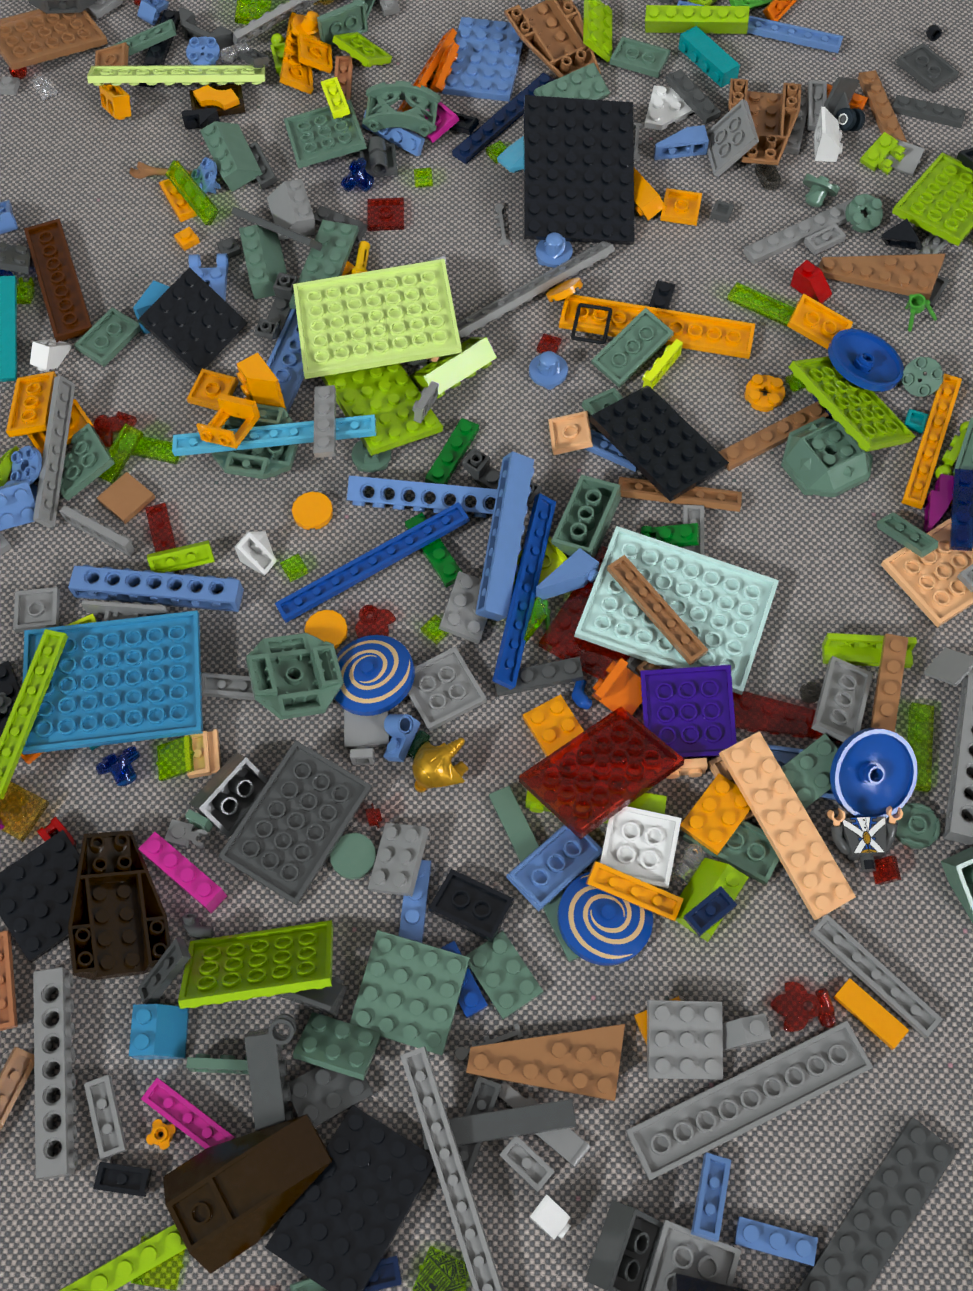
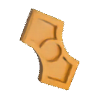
(222, 98)

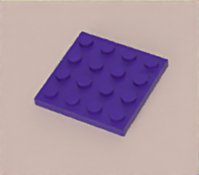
(690, 709)

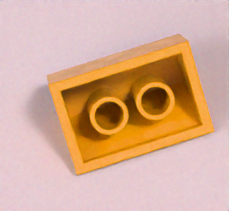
(259, 382)

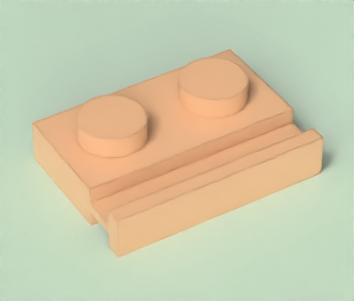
(207, 754)

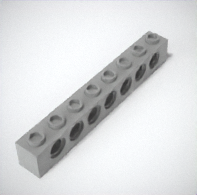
(956, 827)
(46, 1137)

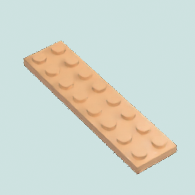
(787, 825)

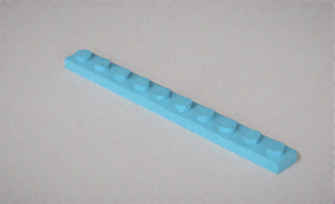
(276, 435)

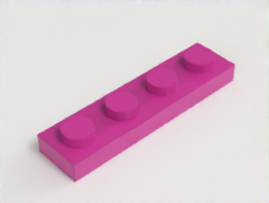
(185, 1115)

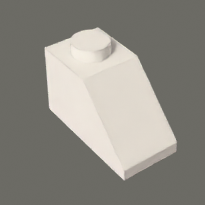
(48, 354)
(551, 1218)

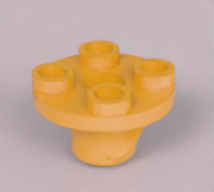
(306, 25)

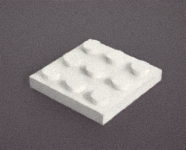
(642, 845)

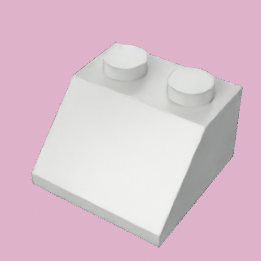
(827, 137)

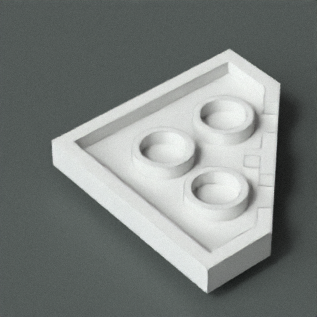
(665, 108)

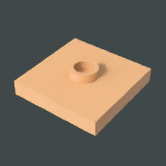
(570, 433)

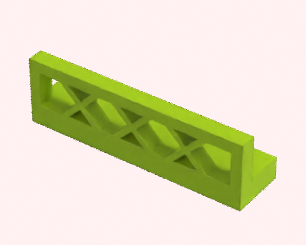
(860, 649)

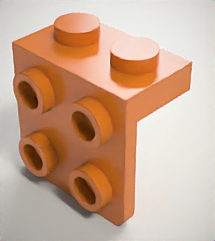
(619, 688)

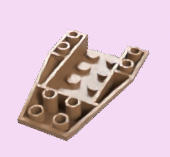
(553, 34)
(772, 116)

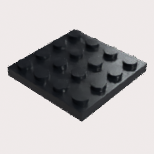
(192, 321)
(39, 895)

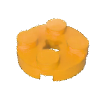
(768, 383)

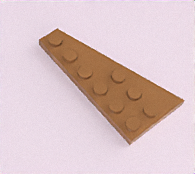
(887, 272)
(565, 1062)

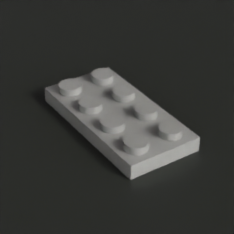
(842, 699)

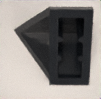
(902, 236)

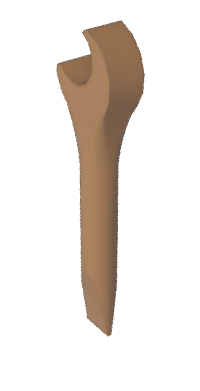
(145, 171)

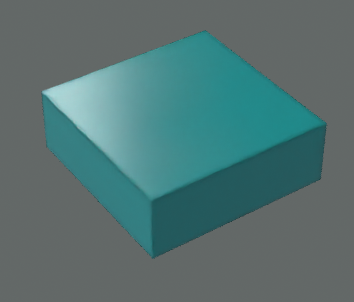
(916, 420)

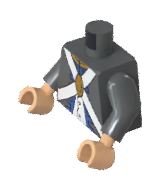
(864, 837)

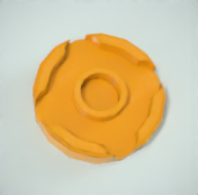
(564, 289)
(312, 510)
(328, 627)

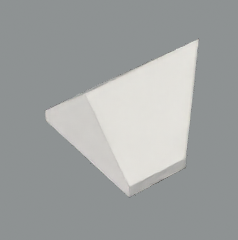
(256, 551)

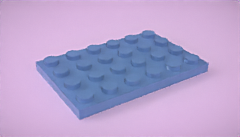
(485, 60)

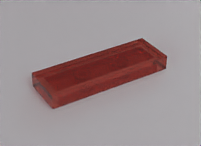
(160, 527)

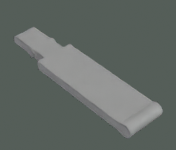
(562, 1141)

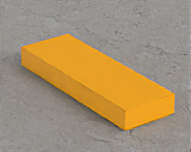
(177, 202)
(871, 1013)

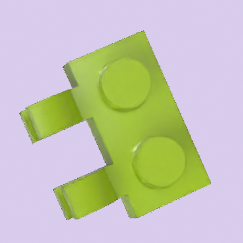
(876, 155)

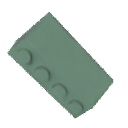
(231, 153)
(262, 258)
(587, 516)

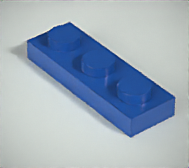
(470, 998)

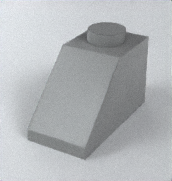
(745, 1032)

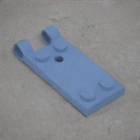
(215, 276)

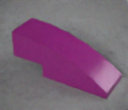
(937, 502)

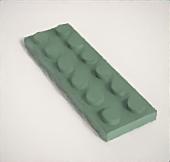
(331, 260)

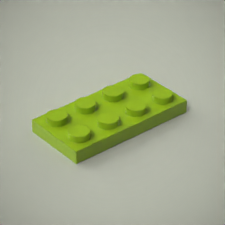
(598, 28)

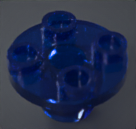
(357, 177)
(120, 766)

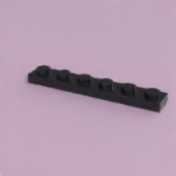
(157, 53)

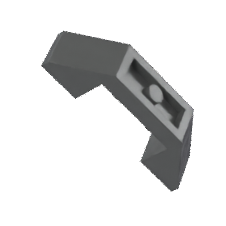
(62, 6)
(223, 36)
(280, 310)
(487, 477)

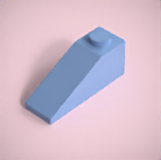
(685, 143)
(569, 576)

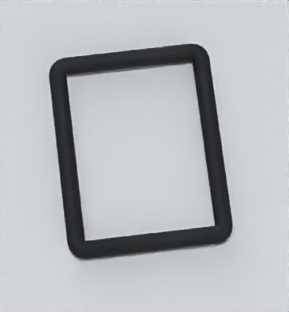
(573, 337)

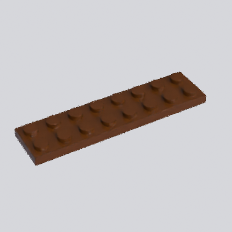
(58, 280)

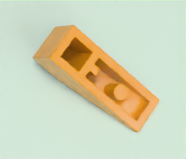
(646, 198)

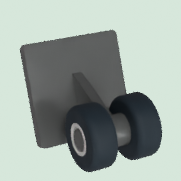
(839, 101)

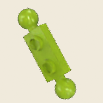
(277, 51)
(950, 456)

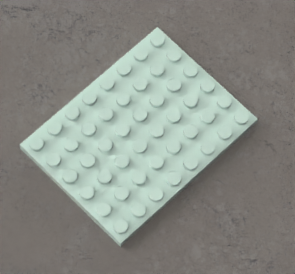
(713, 598)

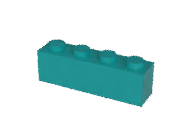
(708, 56)

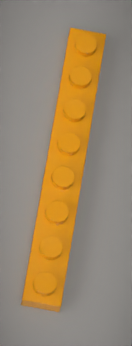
(931, 442)

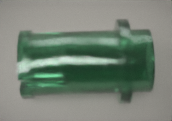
(420, 738)

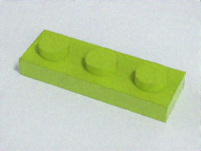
(181, 557)

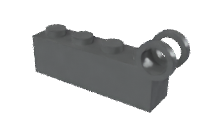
(267, 1073)

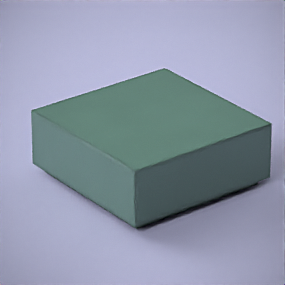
(198, 820)

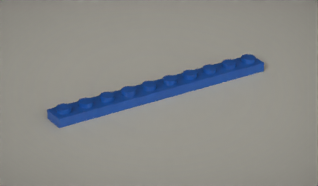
(372, 562)
(524, 592)

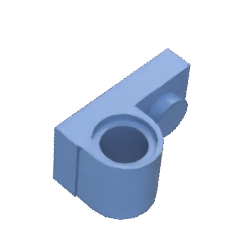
(150, 10)
(7, 219)
(403, 730)

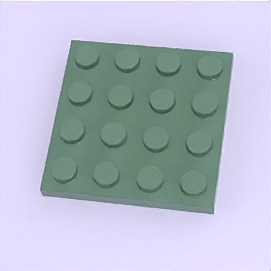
(319, 137)
(410, 991)

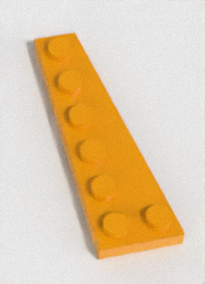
(293, 72)

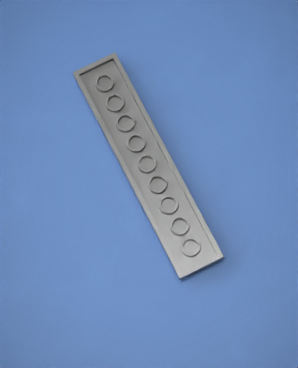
(748, 1100)

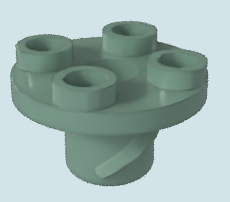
(818, 190)

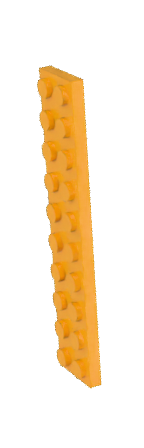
(694, 330)

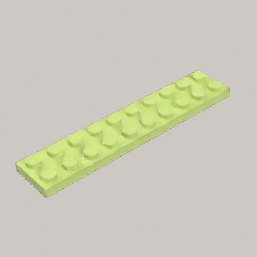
(176, 74)

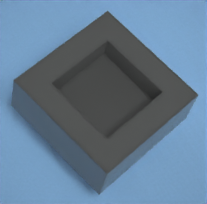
(722, 211)
(230, 247)

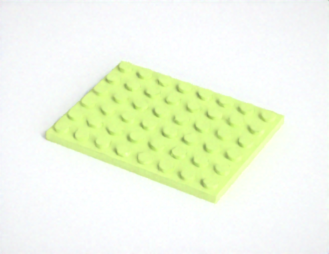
(376, 318)

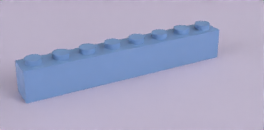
(505, 536)

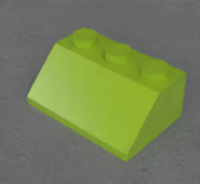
(708, 878)

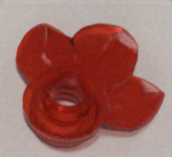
(105, 427)
(375, 625)
(792, 1006)

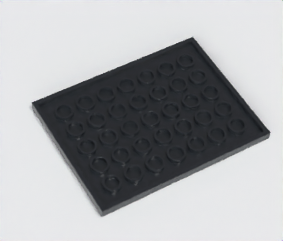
(578, 169)

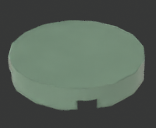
(918, 826)
(353, 856)

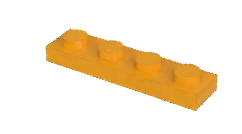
(634, 891)

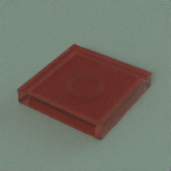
(385, 214)

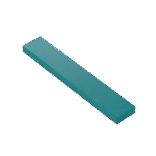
(8, 328)

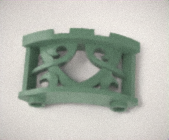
(413, 119)

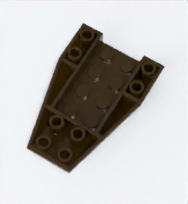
(115, 910)
(242, 1188)

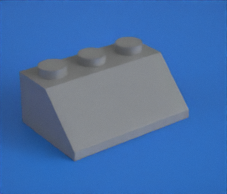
(292, 208)

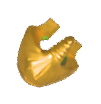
(434, 768)

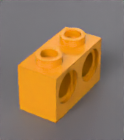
(115, 101)

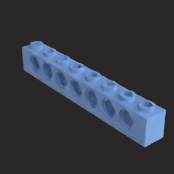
(358, 485)
(229, 599)

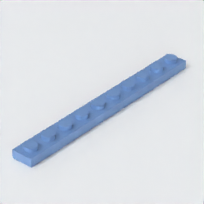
(790, 33)

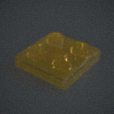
(20, 811)

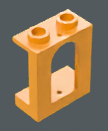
(234, 407)

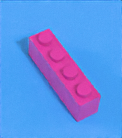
(183, 872)

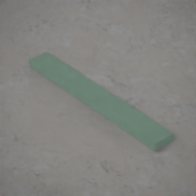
(524, 844)

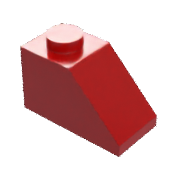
(811, 282)

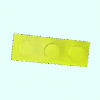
(335, 98)
(662, 364)

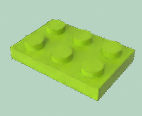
(362, 49)

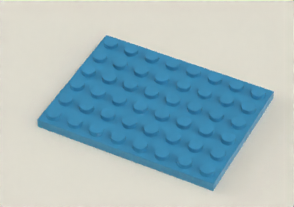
(120, 683)

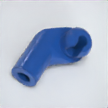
(580, 696)

